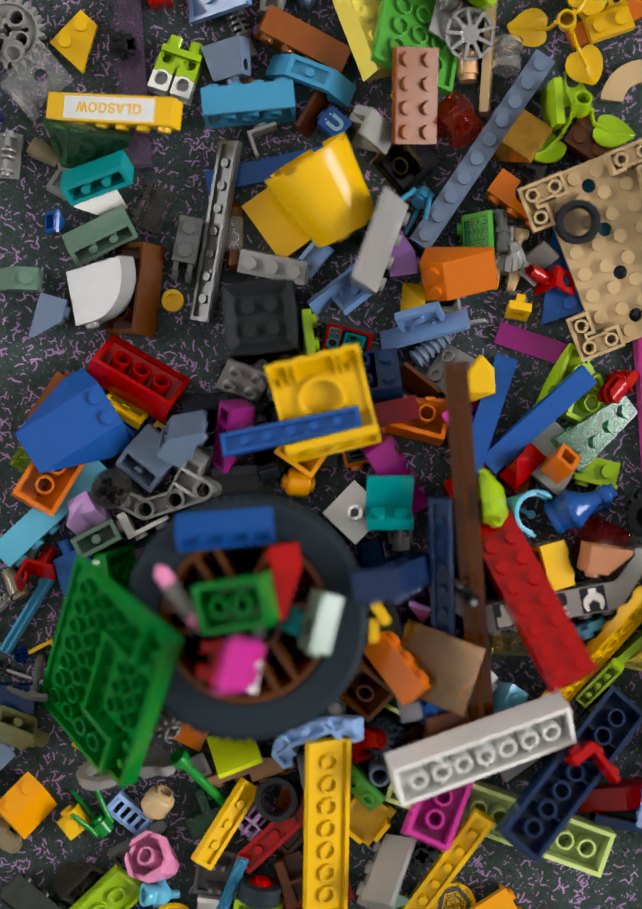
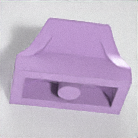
(85, 513)

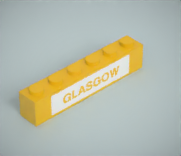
(117, 111)

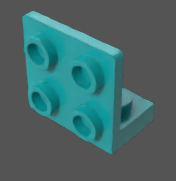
(389, 503)

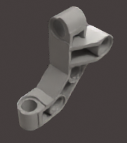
(188, 483)

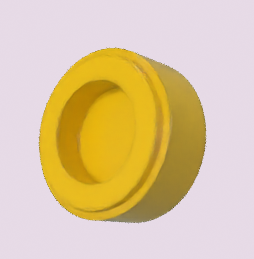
(172, 300)

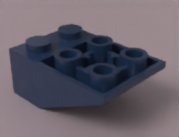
(383, 374)

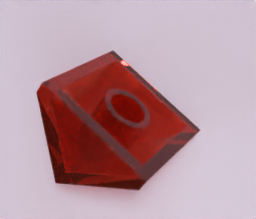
(602, 532)

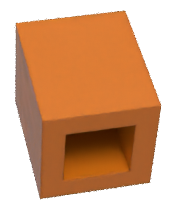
(560, 463)

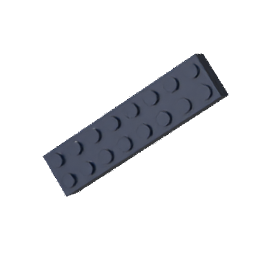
(561, 789)

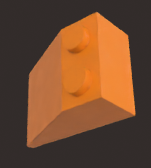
(457, 272)

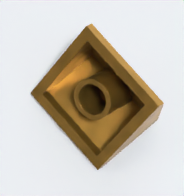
(523, 139)

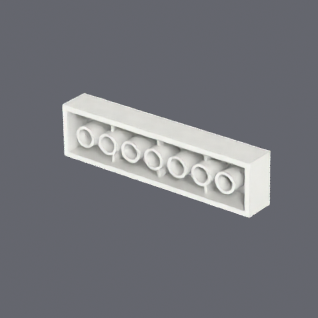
(480, 748)

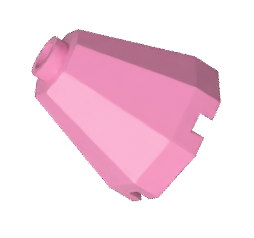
(151, 858)

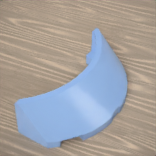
(338, 724)

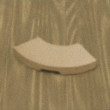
(621, 81)

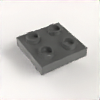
(214, 881)

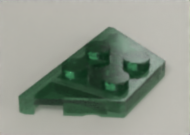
(83, 143)

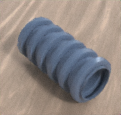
(428, 349)
(378, 780)

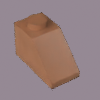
(601, 558)

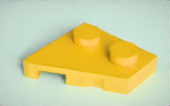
(76, 40)

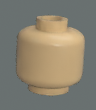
(157, 802)

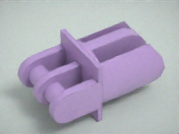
(255, 819)

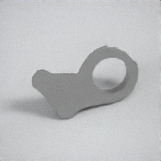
(154, 763)

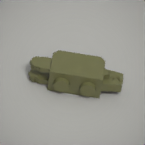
(20, 729)

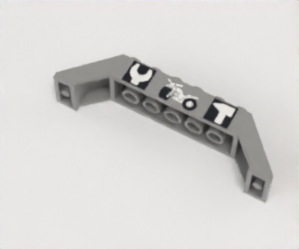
(579, 600)

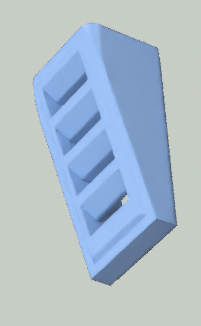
(128, 802)

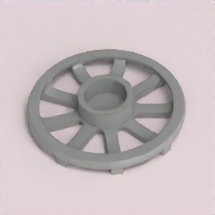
(469, 33)

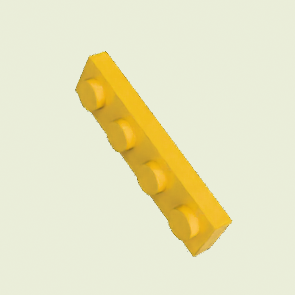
(225, 824)

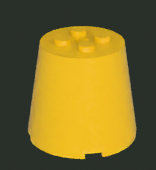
(324, 191)

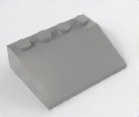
(379, 243)

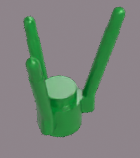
(100, 824)

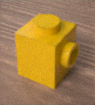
(68, 824)

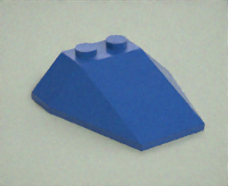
(73, 426)

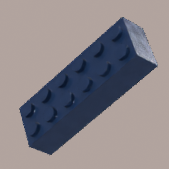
(391, 578)

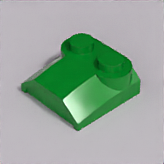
(117, 563)

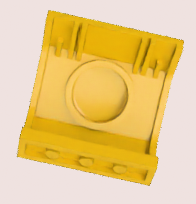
(320, 385)

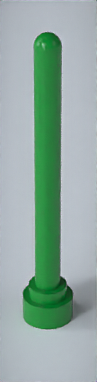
(181, 760)

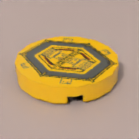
(455, 897)

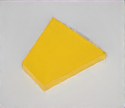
(412, 295)
(481, 379)

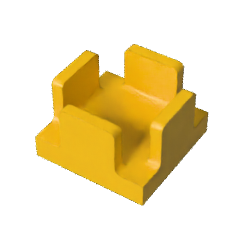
(369, 825)

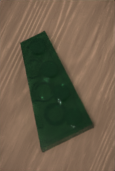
(596, 431)

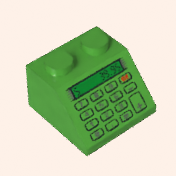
(476, 230)

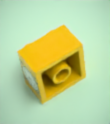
(555, 562)

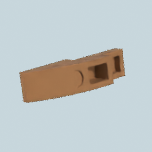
(257, 773)

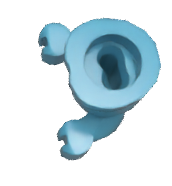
(157, 894)

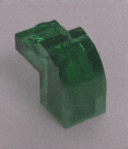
(200, 820)

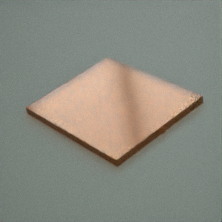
(448, 663)

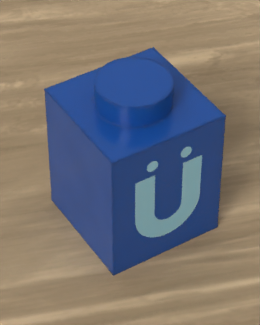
(333, 122)

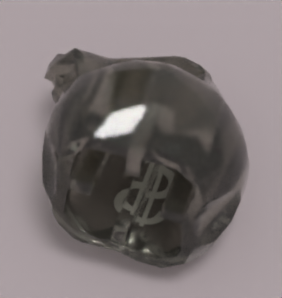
(111, 488)

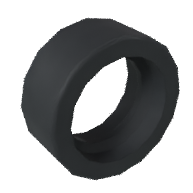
(595, 222)
(260, 803)

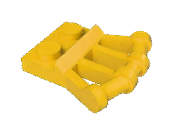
(610, 22)

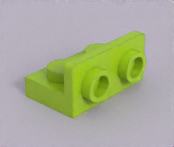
(598, 473)

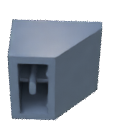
(181, 437)
(141, 462)

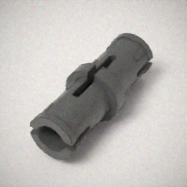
(501, 233)

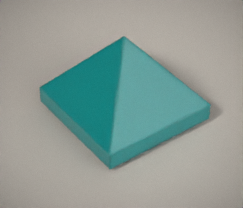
(293, 621)

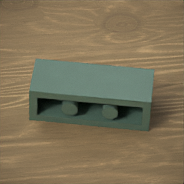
(99, 236)

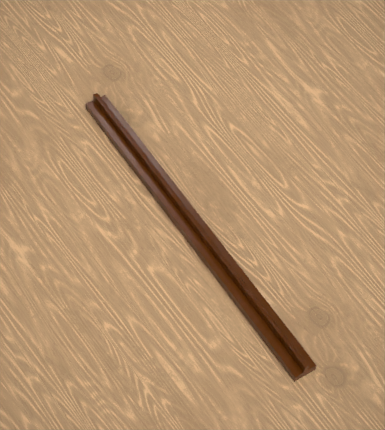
(468, 526)

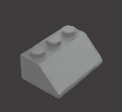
(385, 872)

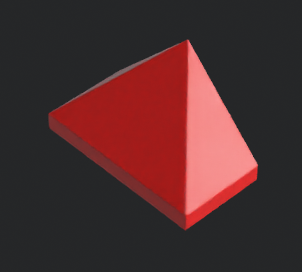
(522, 466)

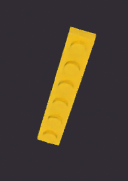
(450, 862)

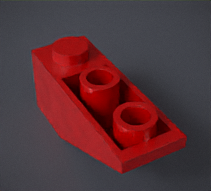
(286, 568)

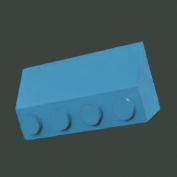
(248, 103)

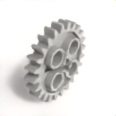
(8, 12)

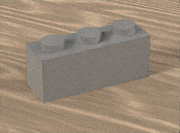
(274, 266)

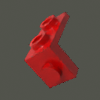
(581, 752)

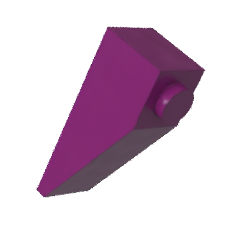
(232, 416)

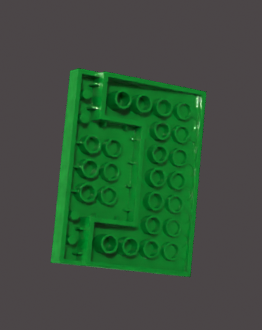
(108, 672)

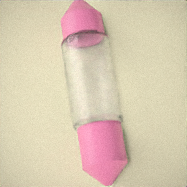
(177, 596)

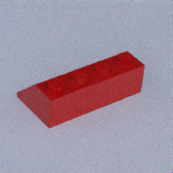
(137, 378)

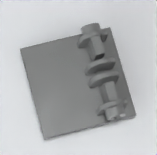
(442, 12)
(10, 155)
(448, 355)
(244, 379)

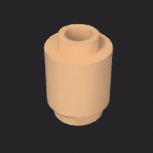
(467, 70)

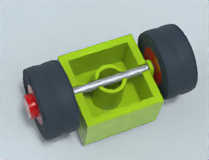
(259, 892)

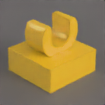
(518, 309)

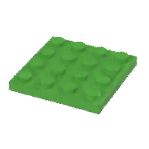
(407, 25)

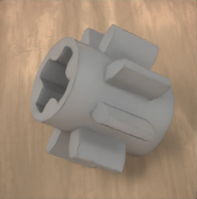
(167, 726)

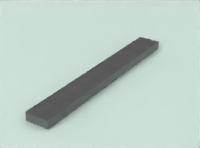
(216, 230)

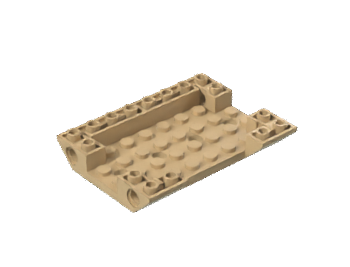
(618, 198)

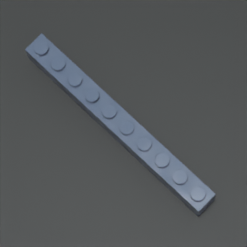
(481, 151)

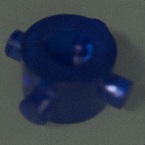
(21, 654)

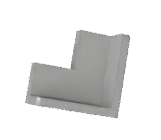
(372, 130)

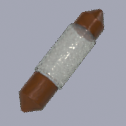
(235, 236)

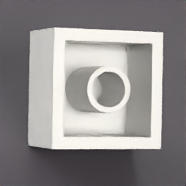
(348, 512)

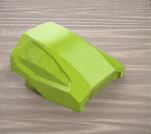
(493, 499)

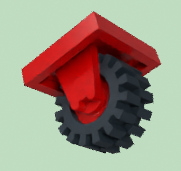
(380, 737)

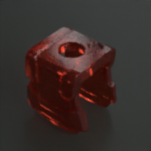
(458, 119)

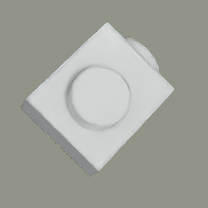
(126, 525)

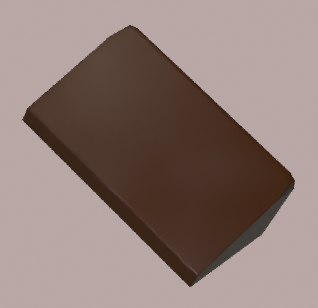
(308, 119)
(417, 383)
(444, 722)

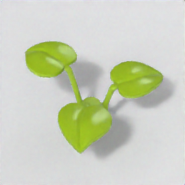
(608, 130)

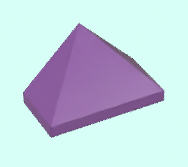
(420, 604)

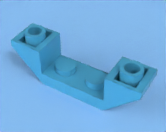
(314, 75)

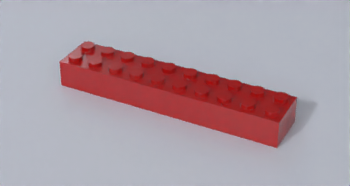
(532, 603)

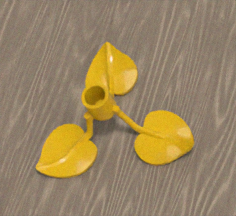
(581, 66)

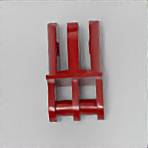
(617, 386)

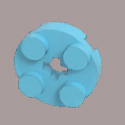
(586, 628)

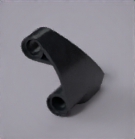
(268, 463)

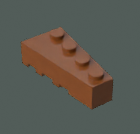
(294, 36)

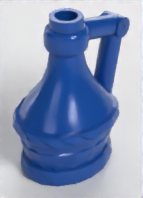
(573, 508)

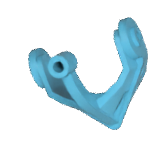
(514, 505)

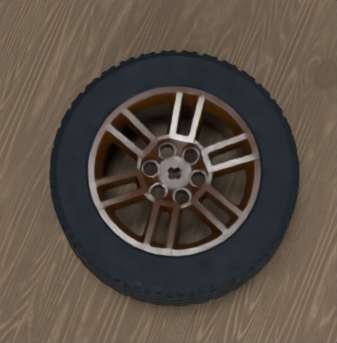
(304, 686)

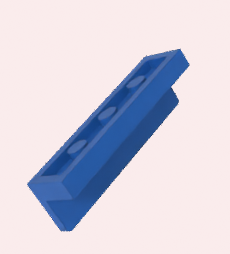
(224, 529)

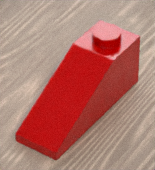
(614, 796)

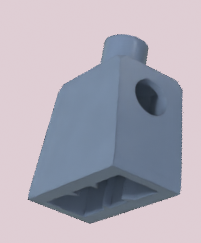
(228, 59)

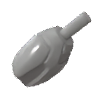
(515, 259)

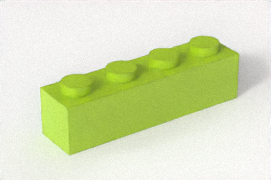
(600, 682)

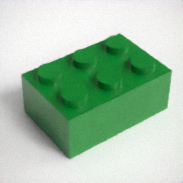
(235, 603)

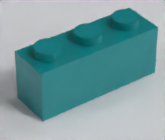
(97, 178)

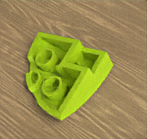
(565, 365)

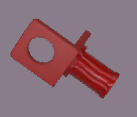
(550, 279)
(40, 567)

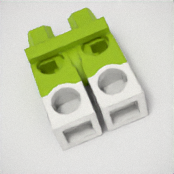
(176, 70)

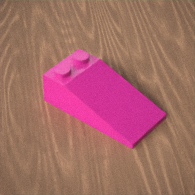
(240, 663)
(437, 817)

